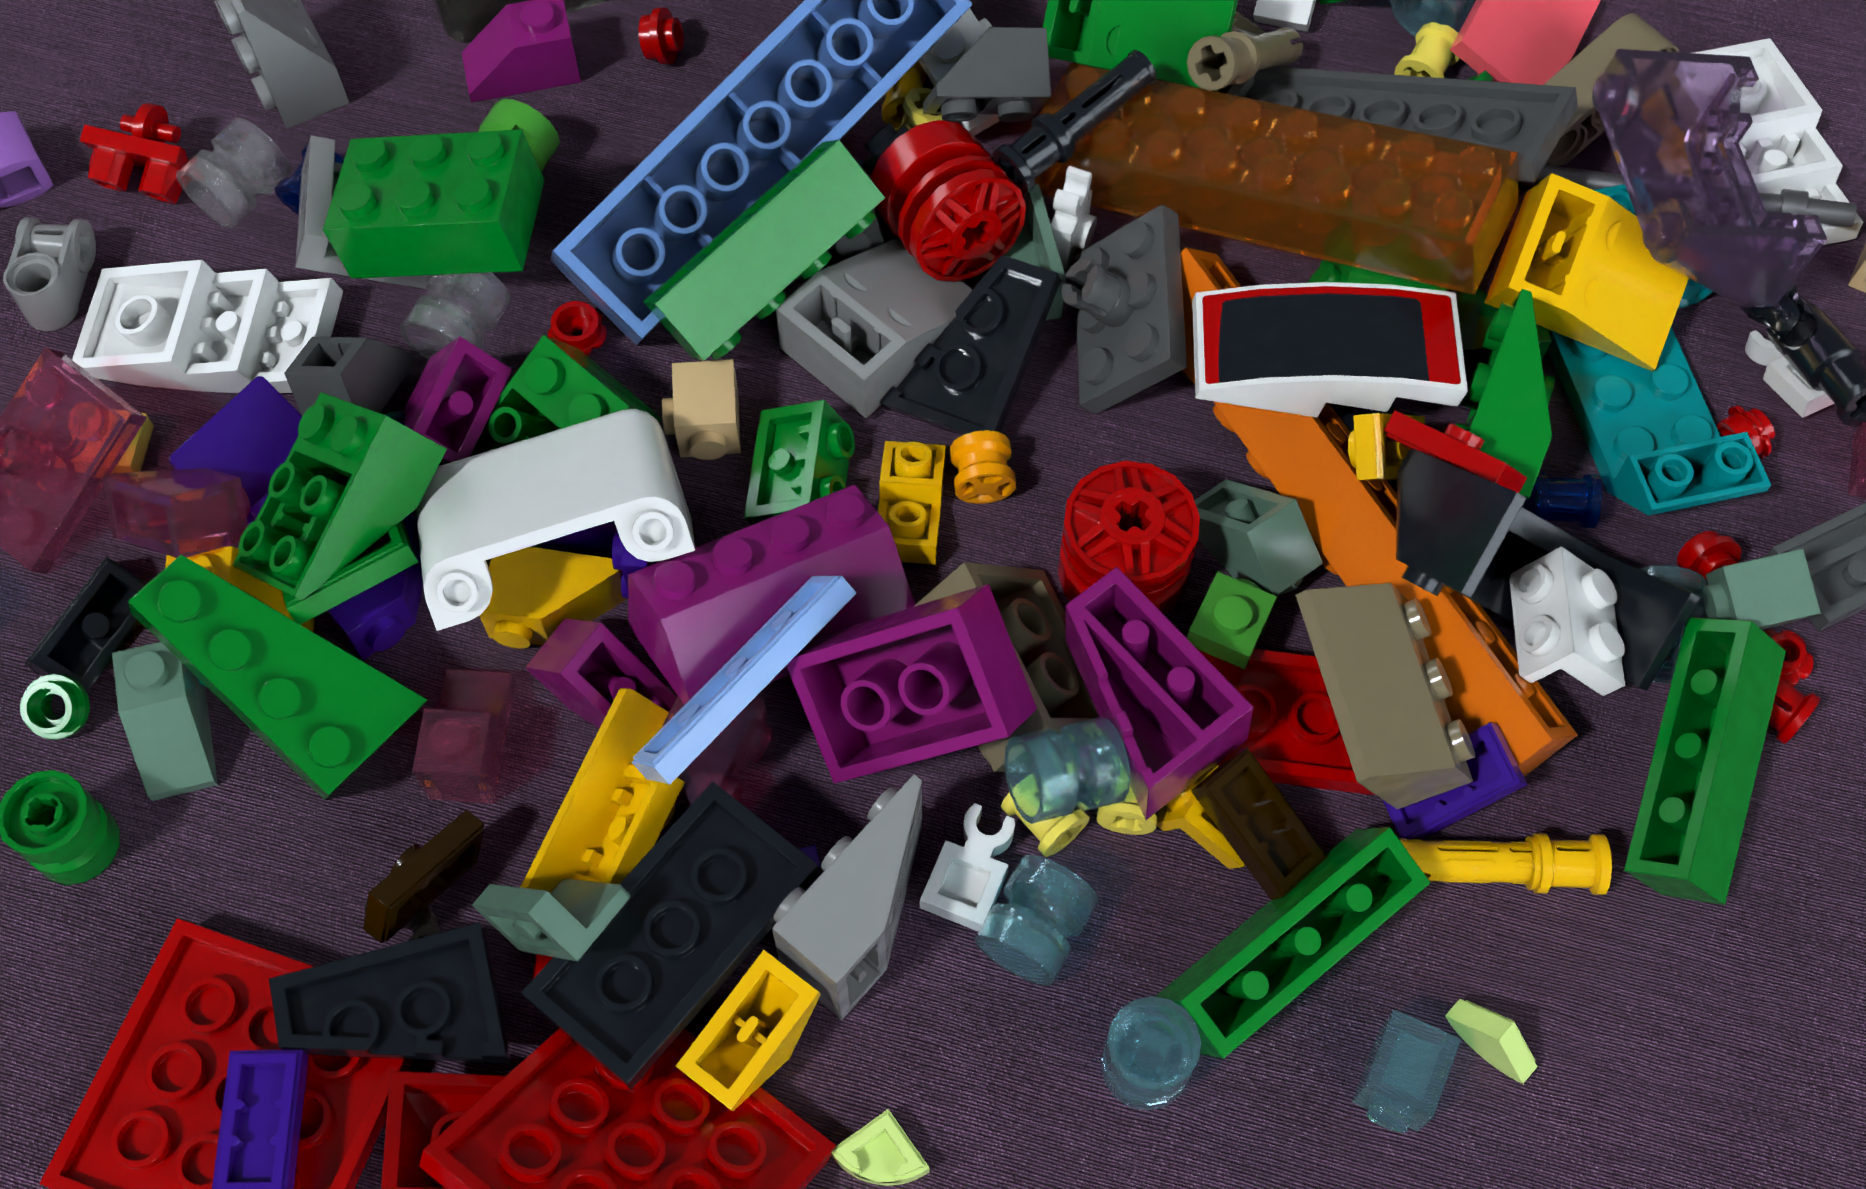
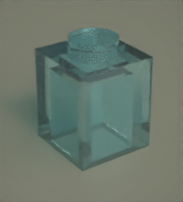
(1405, 1073)

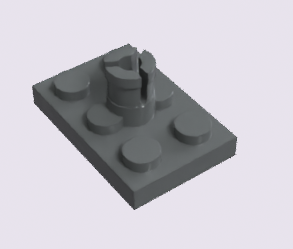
(1128, 310)

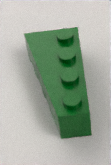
(282, 680)

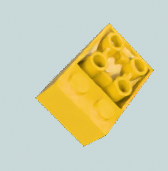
(1588, 272)

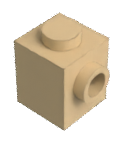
(703, 409)

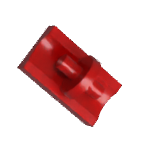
(118, 152)

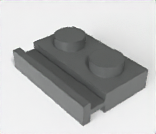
(1836, 565)

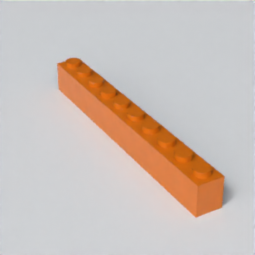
(1357, 540)

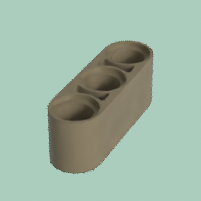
(1582, 71)

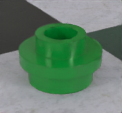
(37, 709)

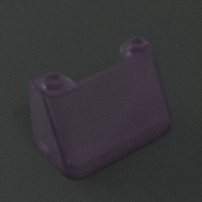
(1681, 160)

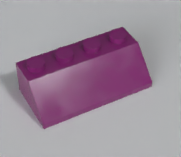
(711, 601)

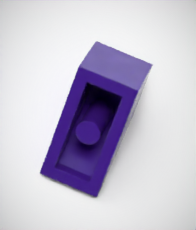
(385, 611)

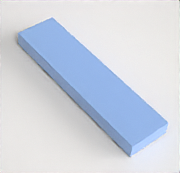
(742, 678)

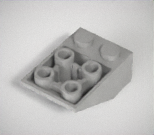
(288, 55)
(866, 322)
(847, 920)

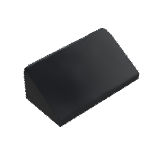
(90, 627)

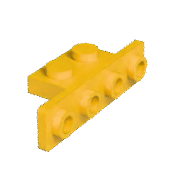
(610, 808)

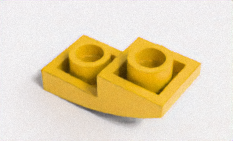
(912, 497)

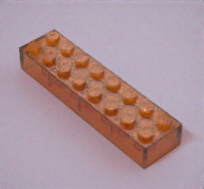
(1297, 180)

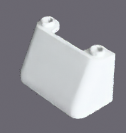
(543, 491)

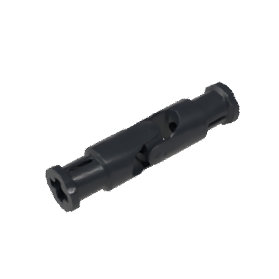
(1824, 355)

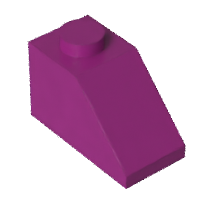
(521, 52)
(456, 397)
(588, 667)

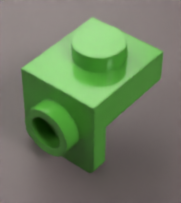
(1231, 619)

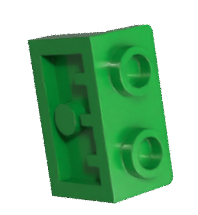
(797, 458)

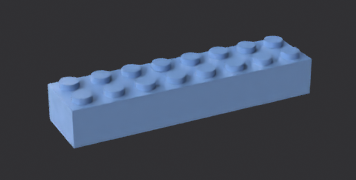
(770, 113)

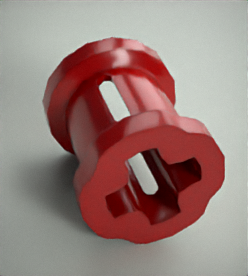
(1797, 711)

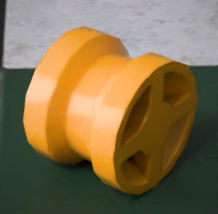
(982, 467)

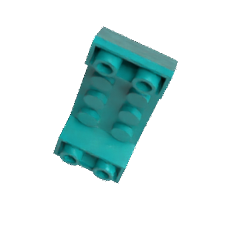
(1653, 426)

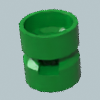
(58, 827)

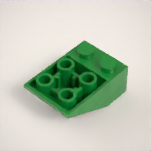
(1108, 30)
(553, 391)
(1510, 392)
(335, 495)

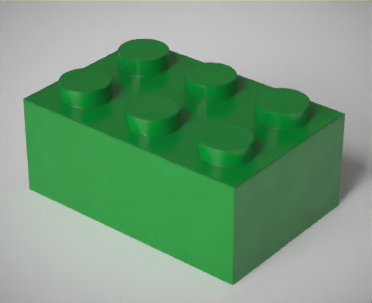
(435, 204)

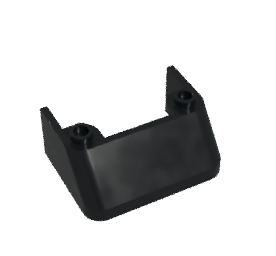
(1477, 533)

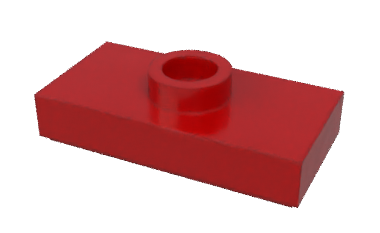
(1453, 447)

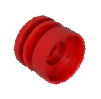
(948, 200)
(1133, 521)

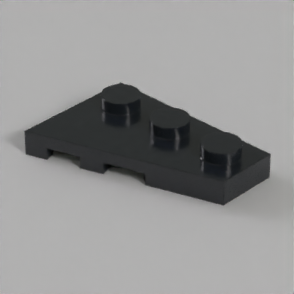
(981, 356)
(397, 1002)

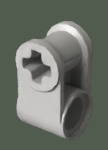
(50, 270)

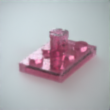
(53, 451)

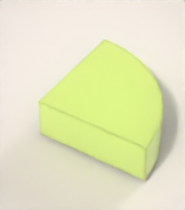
(1493, 1039)
(881, 1153)

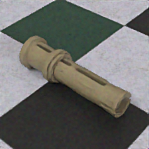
(1238, 56)

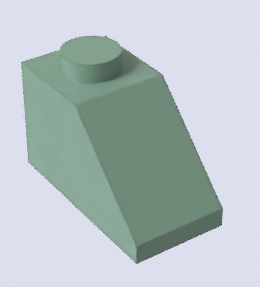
(1257, 536)
(1762, 591)
(164, 721)

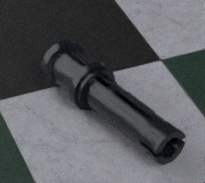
(1054, 136)

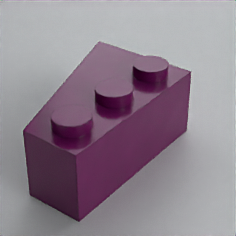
(1154, 689)

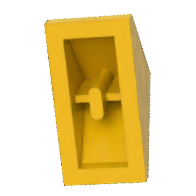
(751, 1032)

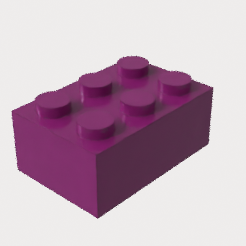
(912, 685)

